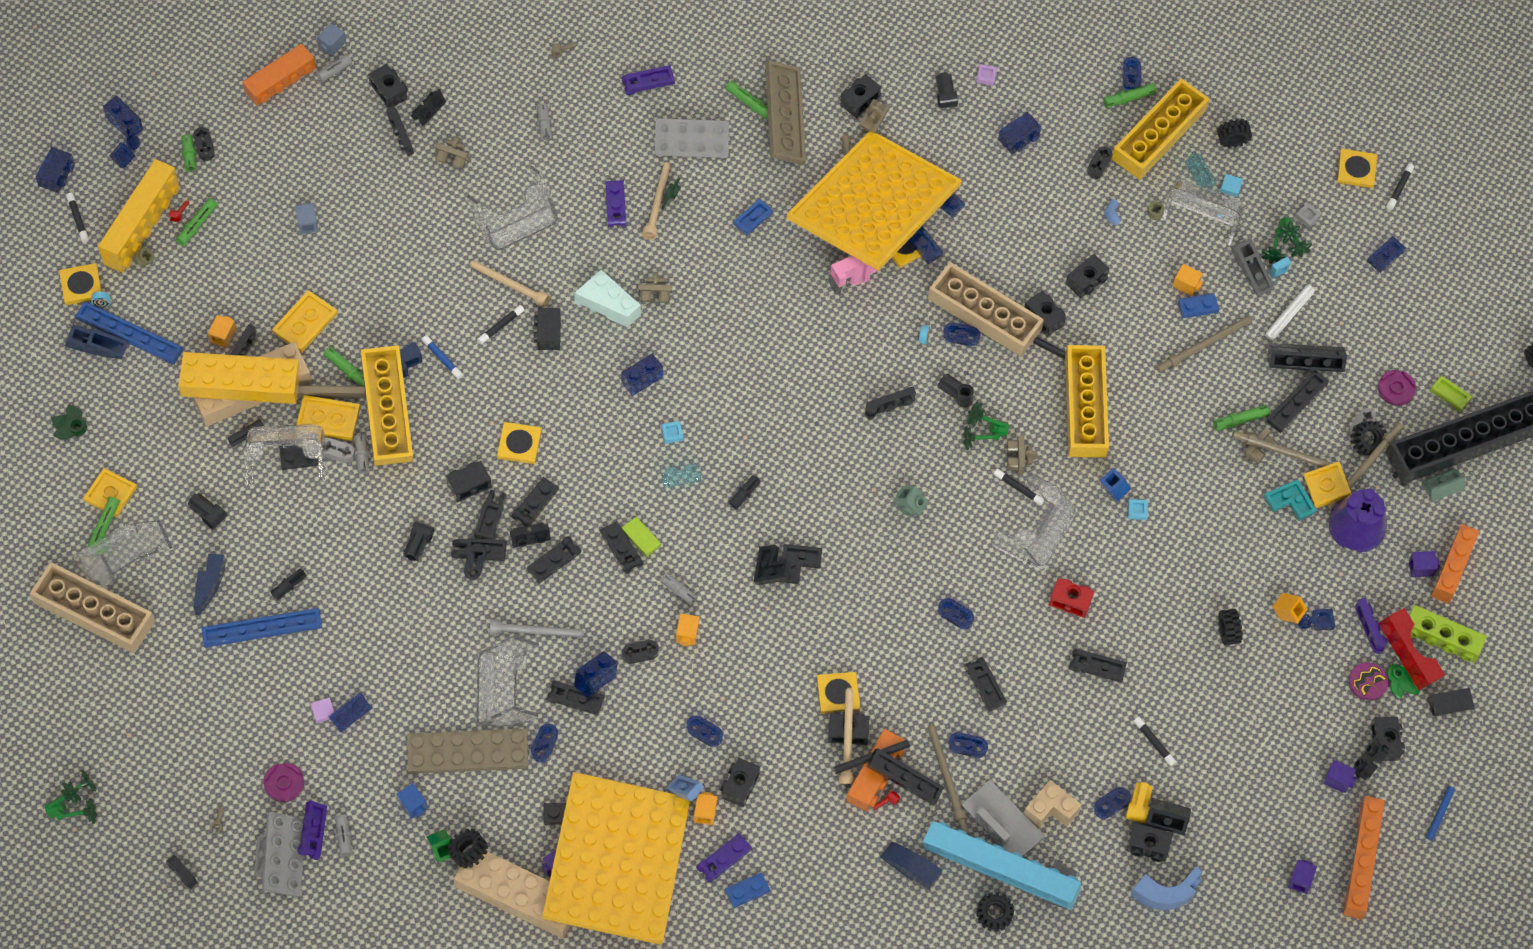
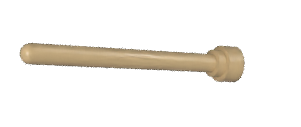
(649, 231)
(540, 298)
(847, 776)

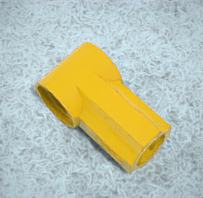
(1138, 807)

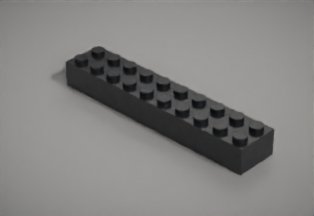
(1462, 438)

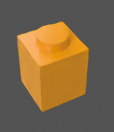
(1188, 280)
(222, 331)
(1289, 608)
(687, 629)
(705, 808)

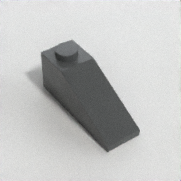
(1252, 266)

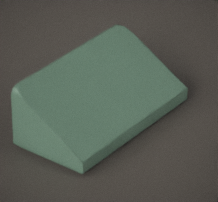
(1444, 484)

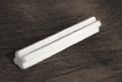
(1290, 312)

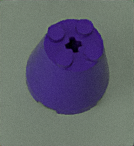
(1359, 521)

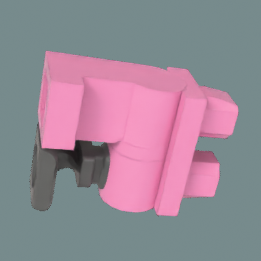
(849, 270)

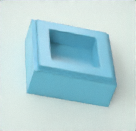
(1231, 185)
(1280, 267)
(672, 432)
(1137, 509)

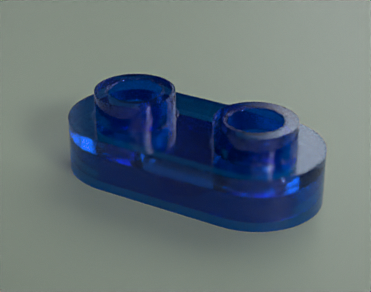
(1131, 75)
(961, 333)
(957, 612)
(705, 731)
(968, 743)
(544, 744)
(1113, 802)

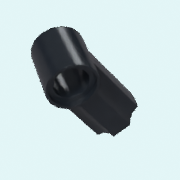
(946, 95)
(956, 390)
(211, 514)
(419, 537)

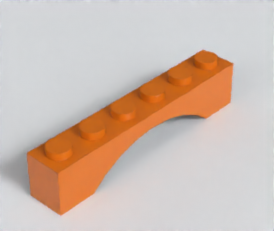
(1364, 858)

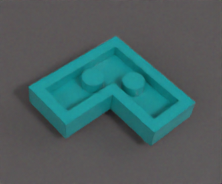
(1293, 495)

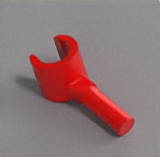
(176, 215)
(892, 797)

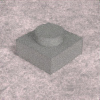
(1308, 215)

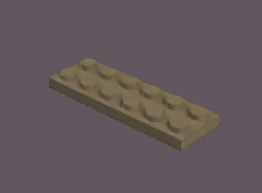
(785, 112)
(467, 751)

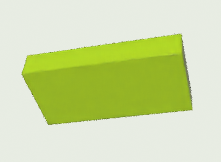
(1451, 393)
(641, 537)

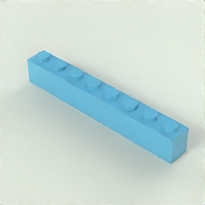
(1002, 865)

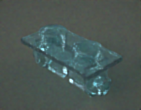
(1197, 168)
(688, 473)

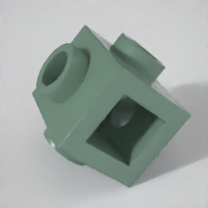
(910, 500)

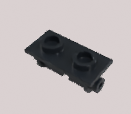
(432, 104)
(538, 534)
(1374, 752)

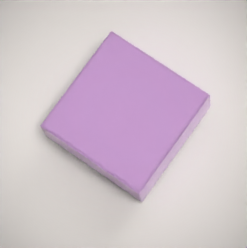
(986, 74)
(322, 709)

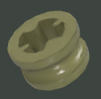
(1153, 215)
(145, 252)

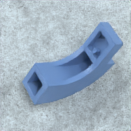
(1166, 898)

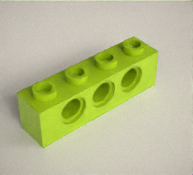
(1455, 632)

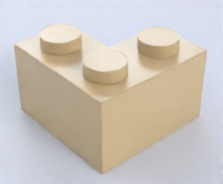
(1054, 802)

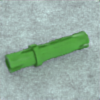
(1126, 96)
(755, 104)
(183, 237)
(338, 360)
(1233, 420)
(112, 504)

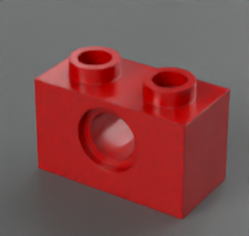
(1077, 606)

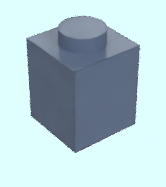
(331, 39)
(306, 218)

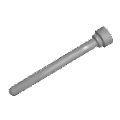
(497, 627)

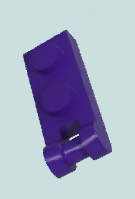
(648, 79)
(615, 203)
(1370, 626)
(313, 830)
(724, 857)

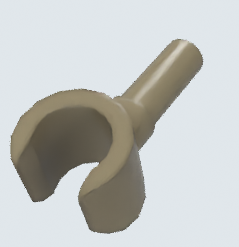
(557, 49)
(218, 821)

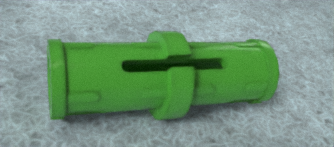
(188, 153)

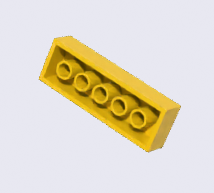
(1160, 129)
(139, 216)
(239, 377)
(1086, 401)
(386, 405)

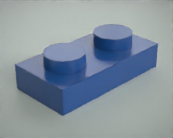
(753, 217)
(1198, 305)
(747, 890)

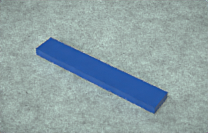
(130, 332)
(261, 627)

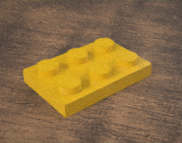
(305, 321)
(334, 416)

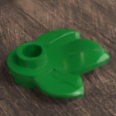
(1400, 683)

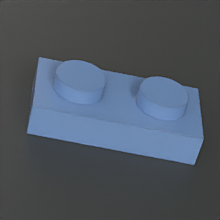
(685, 787)

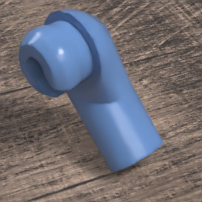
(1111, 214)

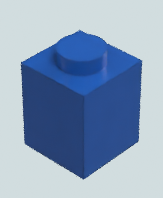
(1115, 484)
(412, 801)

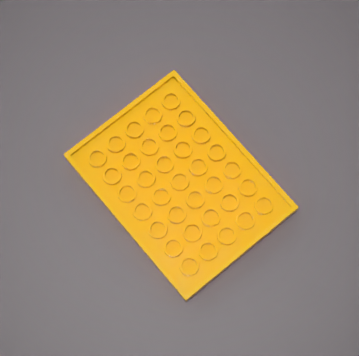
(874, 200)
(616, 858)

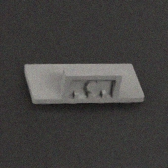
(691, 138)
(1002, 819)
(278, 855)

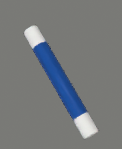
(442, 357)

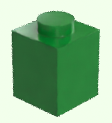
(439, 845)

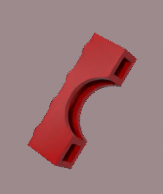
(1421, 669)

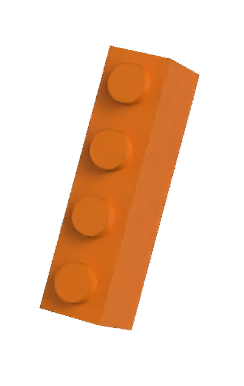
(279, 74)
(1455, 563)
(868, 782)

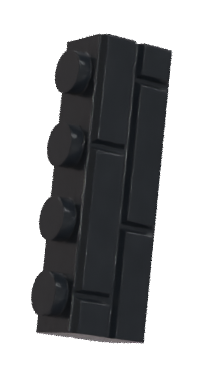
(1307, 357)

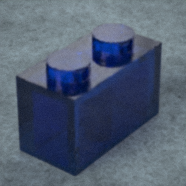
(122, 117)
(1020, 133)
(55, 170)
(642, 374)
(595, 673)

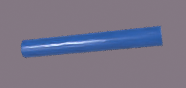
(1440, 813)

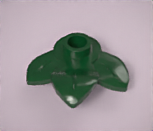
(672, 191)
(66, 423)

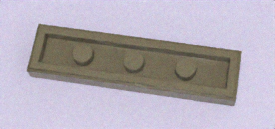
(332, 391)

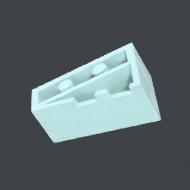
(608, 298)

